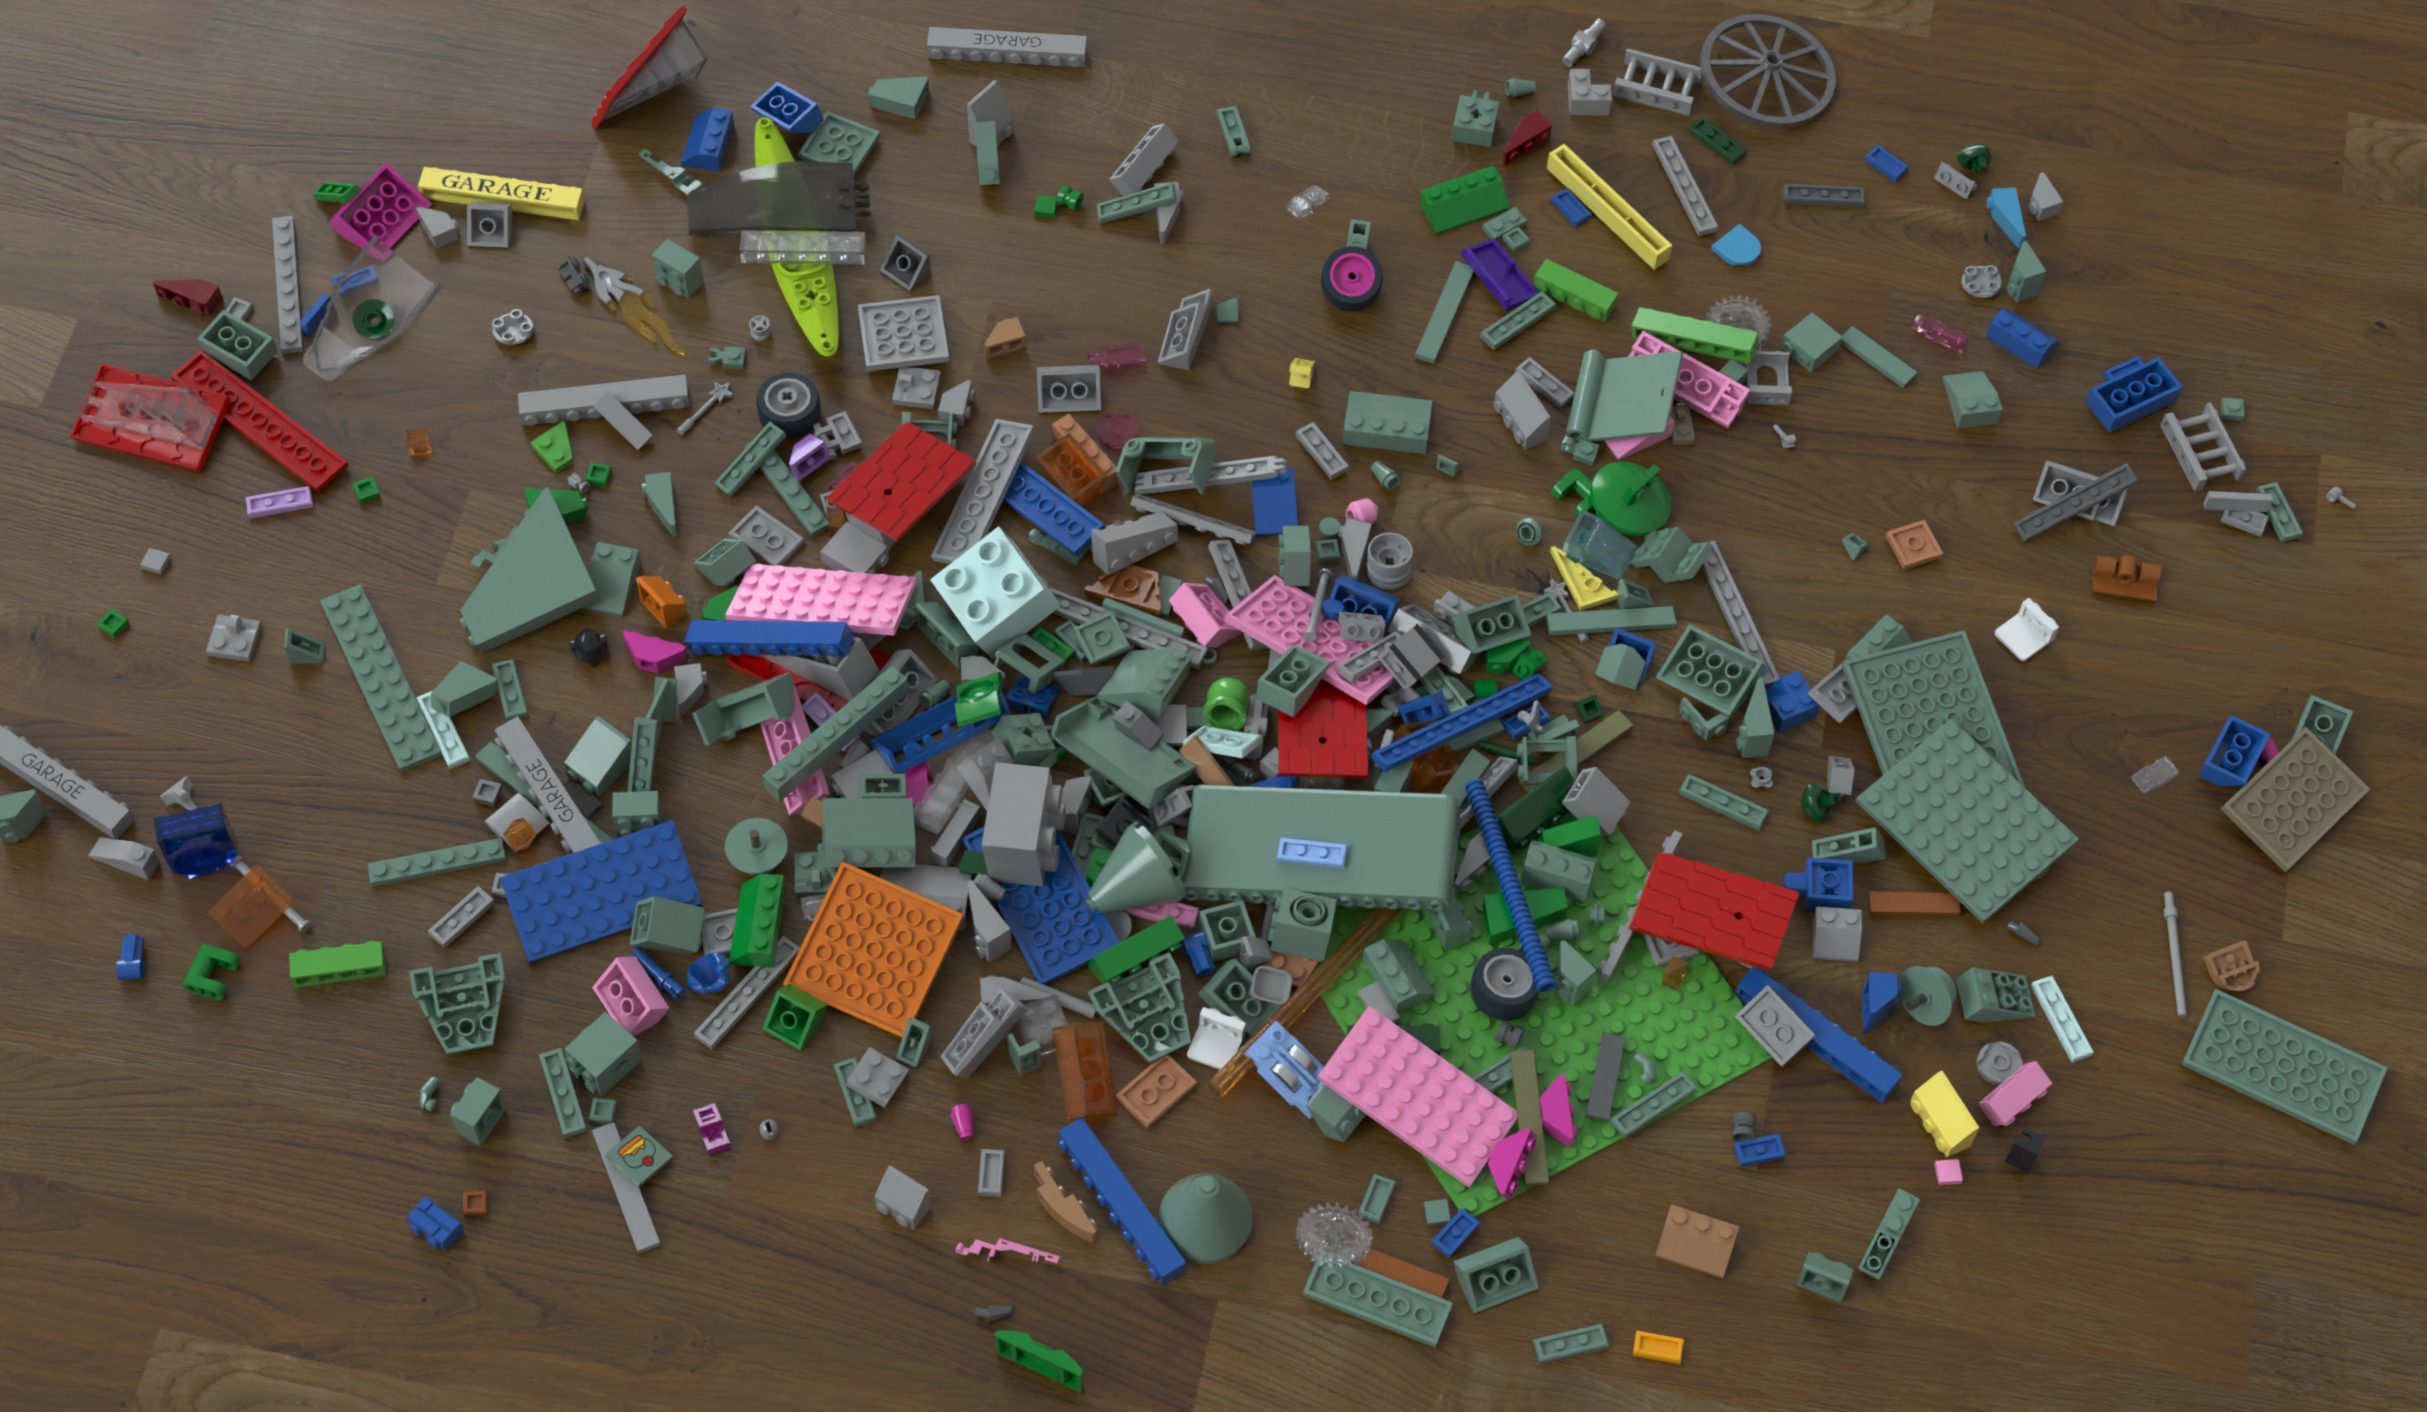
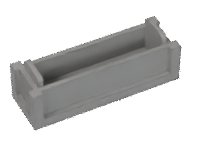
(951, 839)

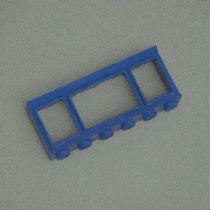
(922, 727)

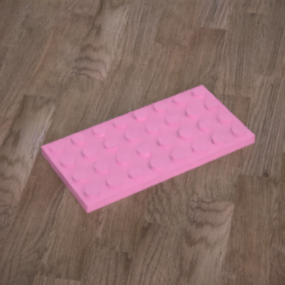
(801, 594)
(1279, 618)
(1418, 1096)

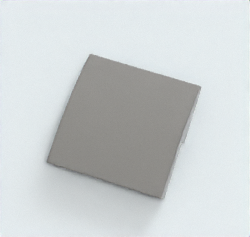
(515, 809)

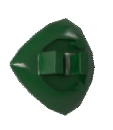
(1975, 157)
(1817, 802)

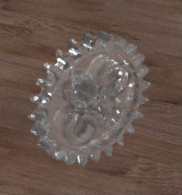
(1734, 311)
(1334, 1235)

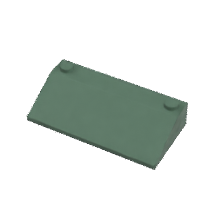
(1141, 773)

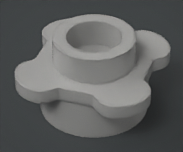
(1763, 772)

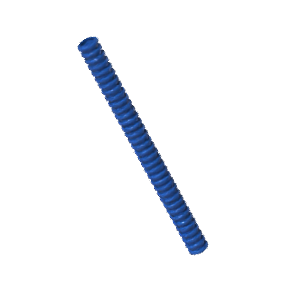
(1510, 886)

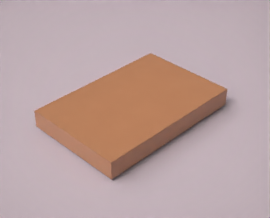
(1156, 1090)

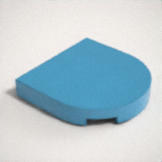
(1738, 247)

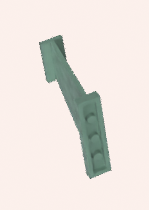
(647, 734)

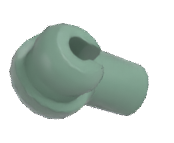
(1648, 1067)
(426, 1094)

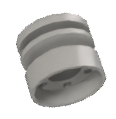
(1389, 561)

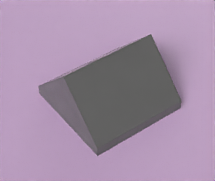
(906, 263)
(1084, 681)

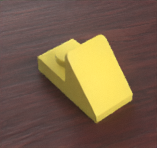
(1301, 372)

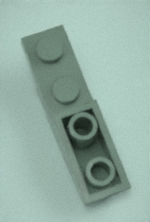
(1888, 1234)

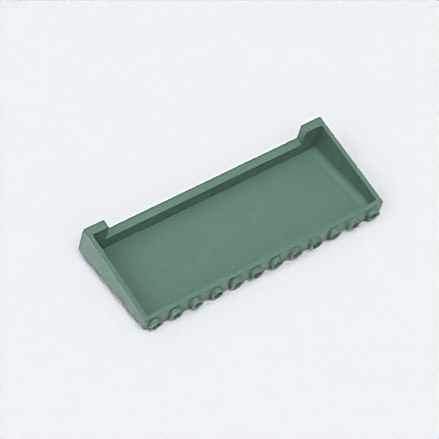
(1396, 843)

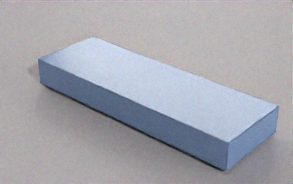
(1312, 853)

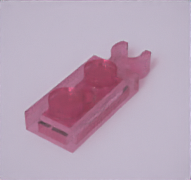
(1941, 333)
(1119, 356)

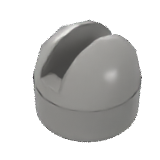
(763, 1129)

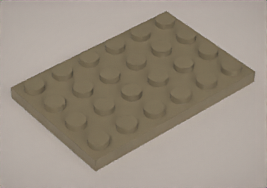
(2295, 799)

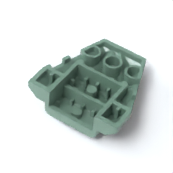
(462, 1002)
(1147, 1008)

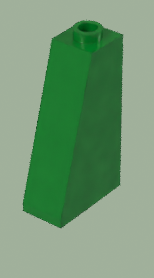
(1544, 905)

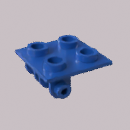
(1020, 697)

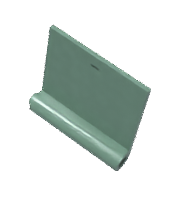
(1623, 396)

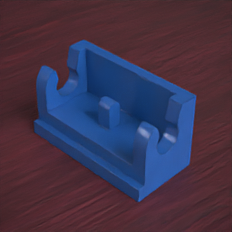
(1424, 708)

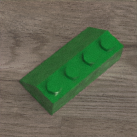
(1464, 200)
(758, 921)
(1135, 950)

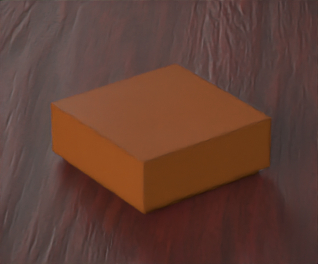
(475, 1203)

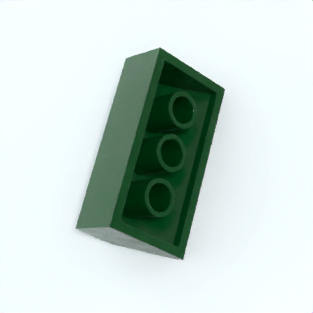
(1536, 811)

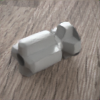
(577, 482)

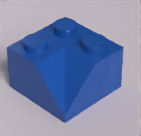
(1790, 702)

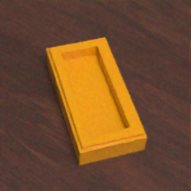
(1658, 1347)

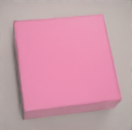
(1948, 1172)

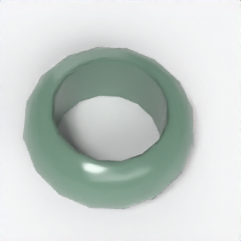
(1210, 661)

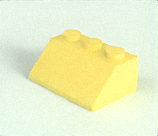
(1944, 1115)

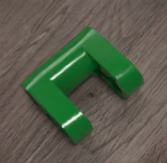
(1578, 482)
(201, 968)

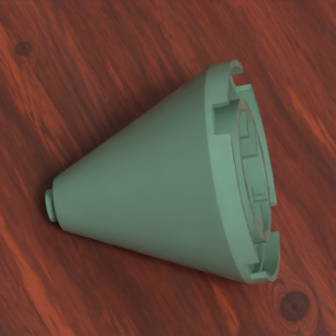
(1135, 875)
(1206, 1217)

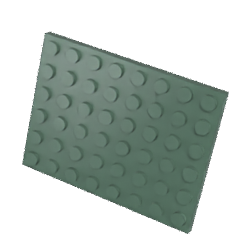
(1918, 689)
(1967, 820)

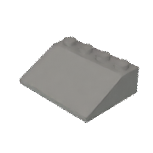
(935, 883)

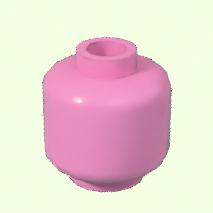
(1362, 510)

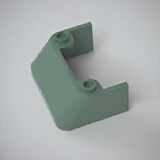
(1199, 449)
(745, 708)

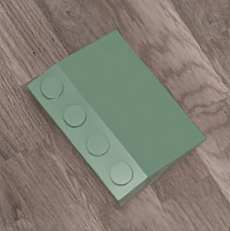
(1387, 422)
(1711, 671)
(1148, 679)
(868, 832)

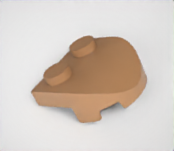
(2232, 967)

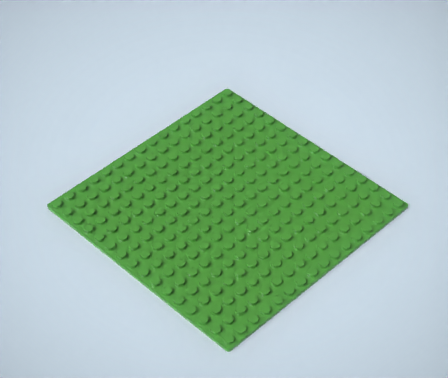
(1675, 1029)

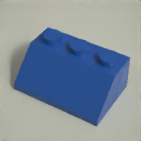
(788, 109)
(709, 140)
(2021, 337)
(1365, 599)
(2234, 753)

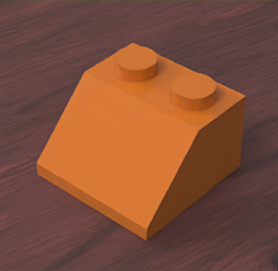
(661, 600)

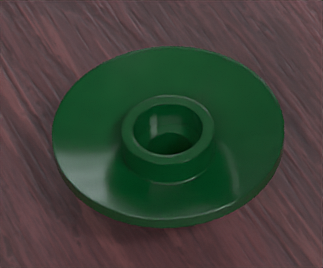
(369, 310)

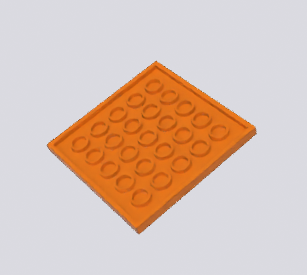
(874, 949)

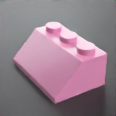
(1203, 614)
(630, 995)

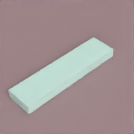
(444, 733)
(2062, 1019)

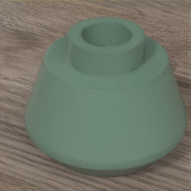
(1529, 531)

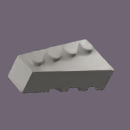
(1128, 543)

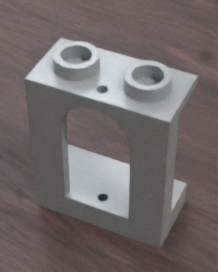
(1765, 394)

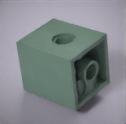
(1302, 924)
(602, 1054)

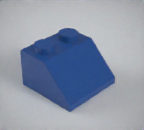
(1878, 998)

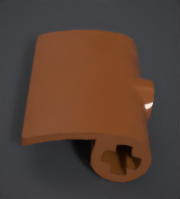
(2126, 577)

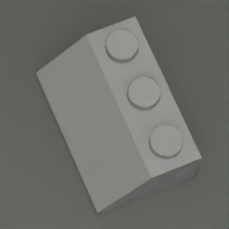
(1068, 388)
(1522, 411)

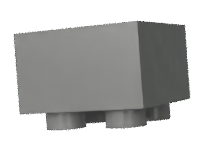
(1022, 824)

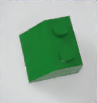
(794, 1016)

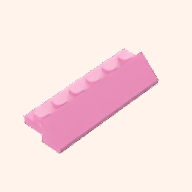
(1699, 385)
(783, 738)

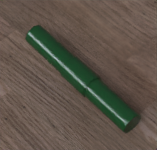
(1504, 752)

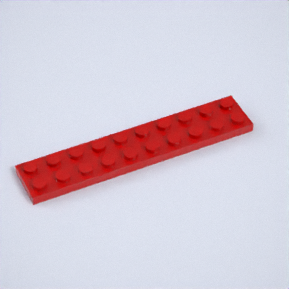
(264, 423)

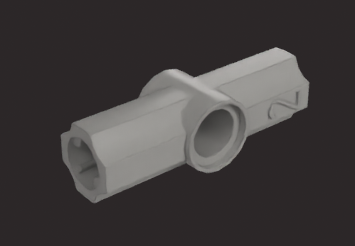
(1256, 723)

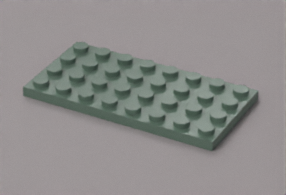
(2284, 1066)

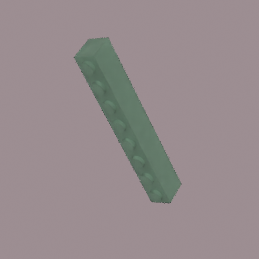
(835, 733)

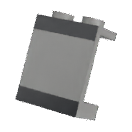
(1411, 656)

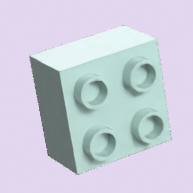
(995, 592)

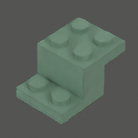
(1671, 554)

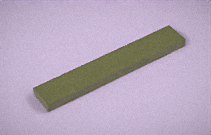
(1588, 744)
(1529, 1113)

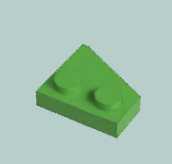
(554, 447)

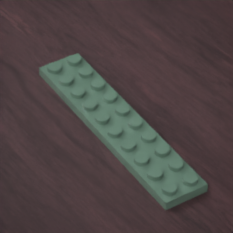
(380, 678)

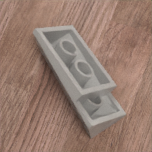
(1186, 330)
(2061, 480)
(982, 1033)

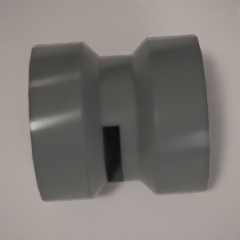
(1509, 1034)
(1744, 1126)

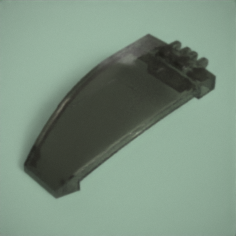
(780, 199)

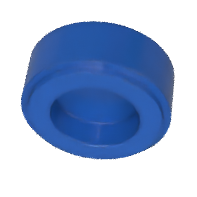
(1331, 608)

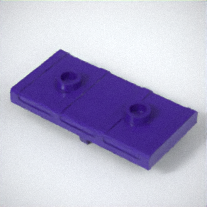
(1499, 273)

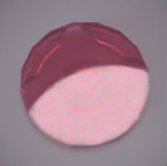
(1116, 430)

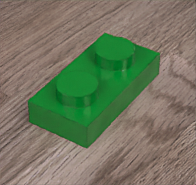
(1053, 644)

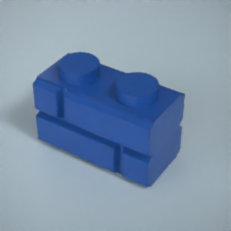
(434, 1224)

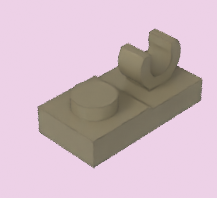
(1683, 428)

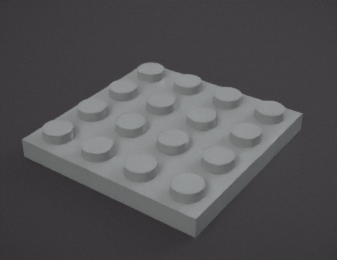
(903, 333)

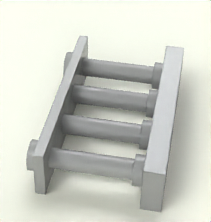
(1654, 96)
(2190, 460)

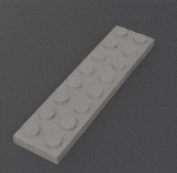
(984, 489)

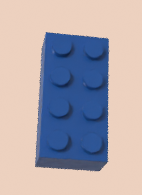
(2134, 394)

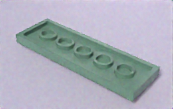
(1379, 1300)

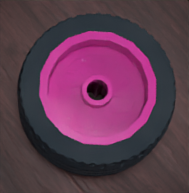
(1365, 282)

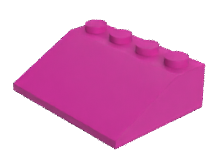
(380, 208)

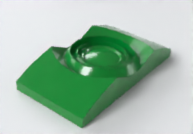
(979, 699)
(1039, 1358)

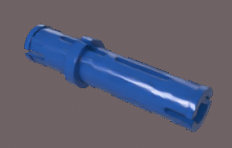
(664, 979)

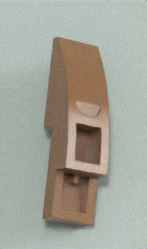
(1063, 1209)

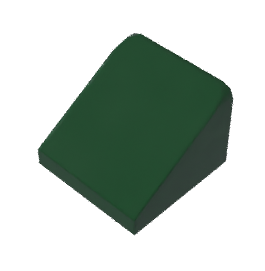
(1588, 708)

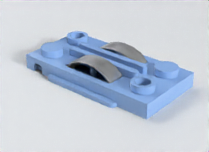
(1286, 1066)

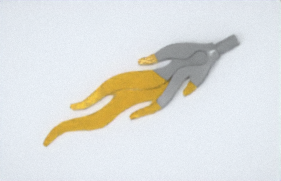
(629, 299)

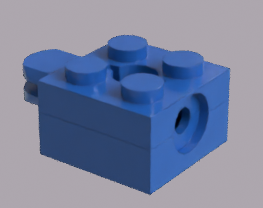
(1823, 875)

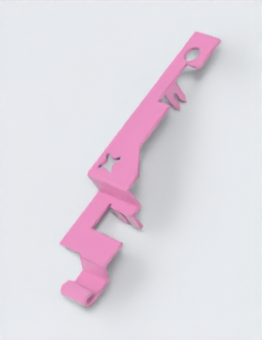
(977, 1246)

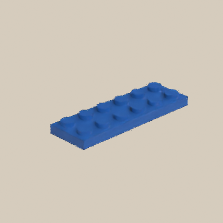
(1051, 510)

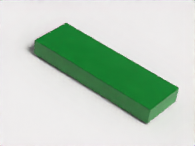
(336, 192)

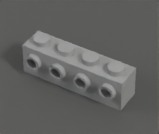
(1144, 160)

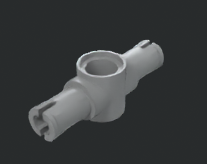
(1584, 42)

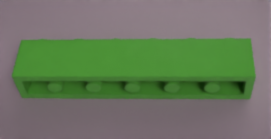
(1697, 335)

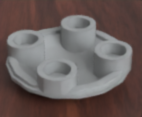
(1981, 281)
(512, 328)

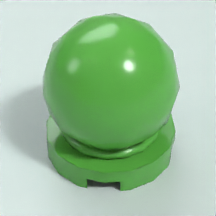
(1226, 704)

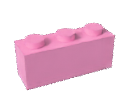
(2015, 1094)

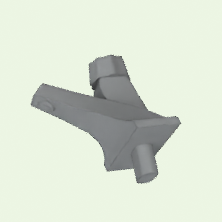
(1532, 719)
(180, 794)

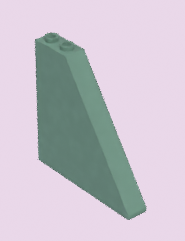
(530, 581)

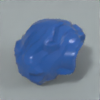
(709, 973)

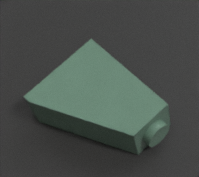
(899, 95)
(463, 689)

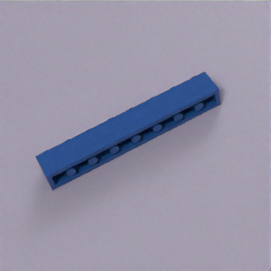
(769, 638)
(1830, 1042)
(1121, 1201)

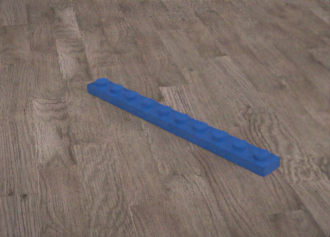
(1461, 722)

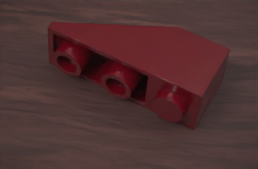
(1530, 132)
(191, 293)

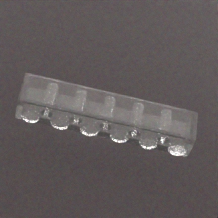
(802, 247)
(948, 787)

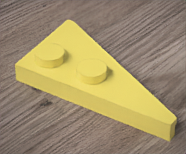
(1583, 586)

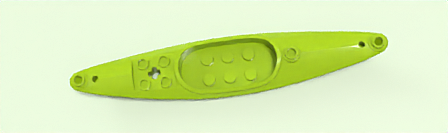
(806, 287)

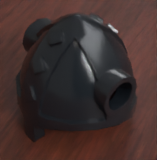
(589, 646)

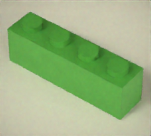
(1575, 290)
(337, 964)

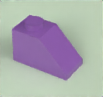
(808, 456)

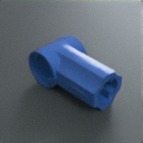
(1196, 947)
(131, 962)

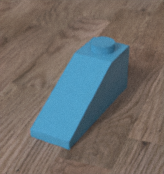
(2007, 213)

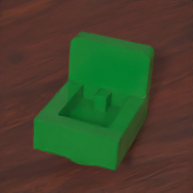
(1529, 663)

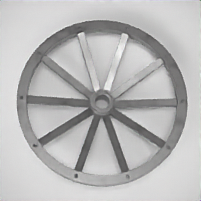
(1769, 65)

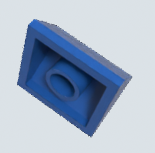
(1643, 646)

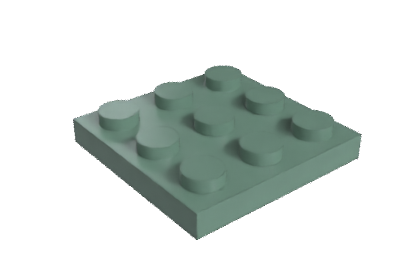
(839, 141)

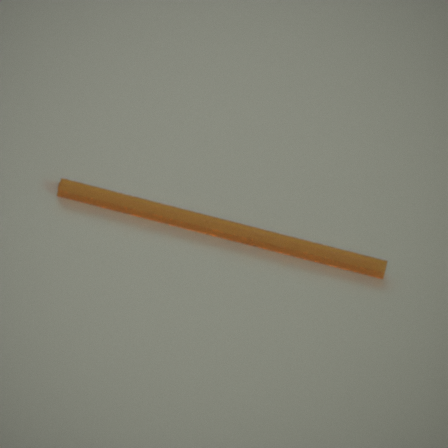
(1306, 994)

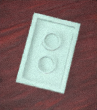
(1226, 741)

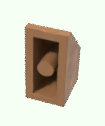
(1005, 338)

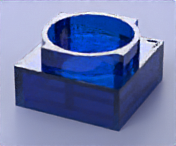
(197, 840)

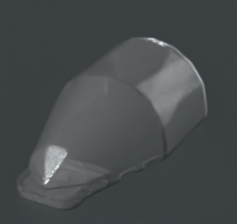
(372, 275)

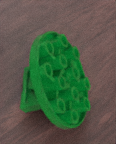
(1631, 498)

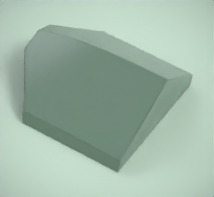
(1621, 666)
(1176, 850)

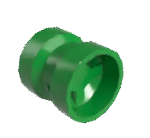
(1071, 198)

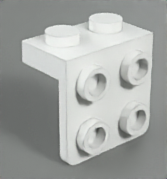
(2027, 631)
(1216, 1038)

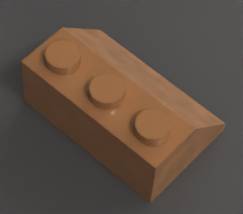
(1697, 1241)

